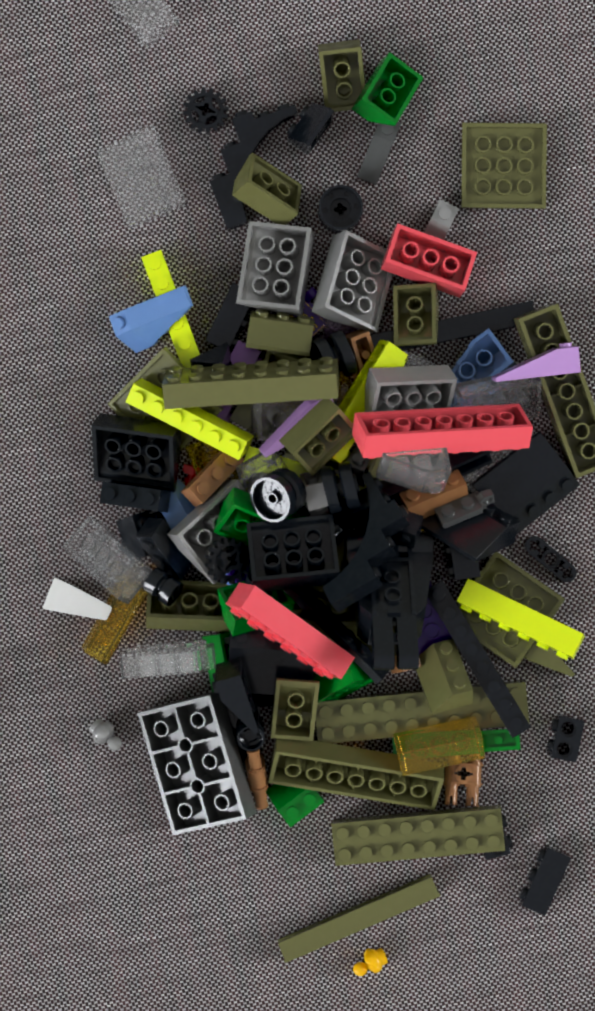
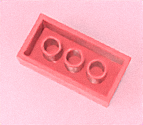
(428, 260)

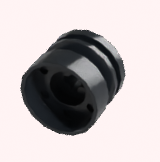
(349, 200)

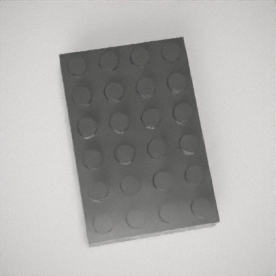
(197, 763)

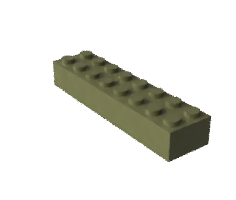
(251, 383)
(564, 395)
(352, 773)
(418, 835)

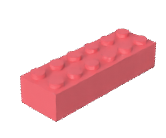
(289, 631)

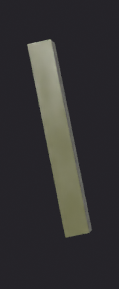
(358, 918)

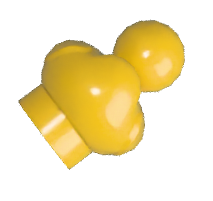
(373, 962)

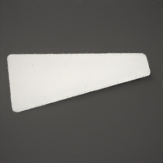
(71, 600)

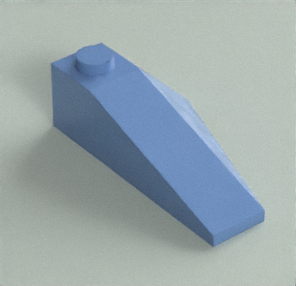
(482, 358)

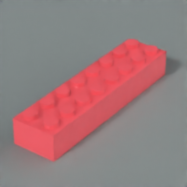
(451, 428)

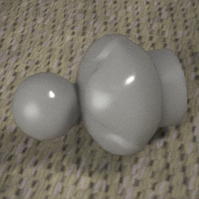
(103, 733)

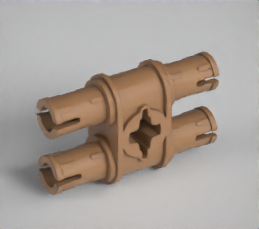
(257, 778)
(471, 782)

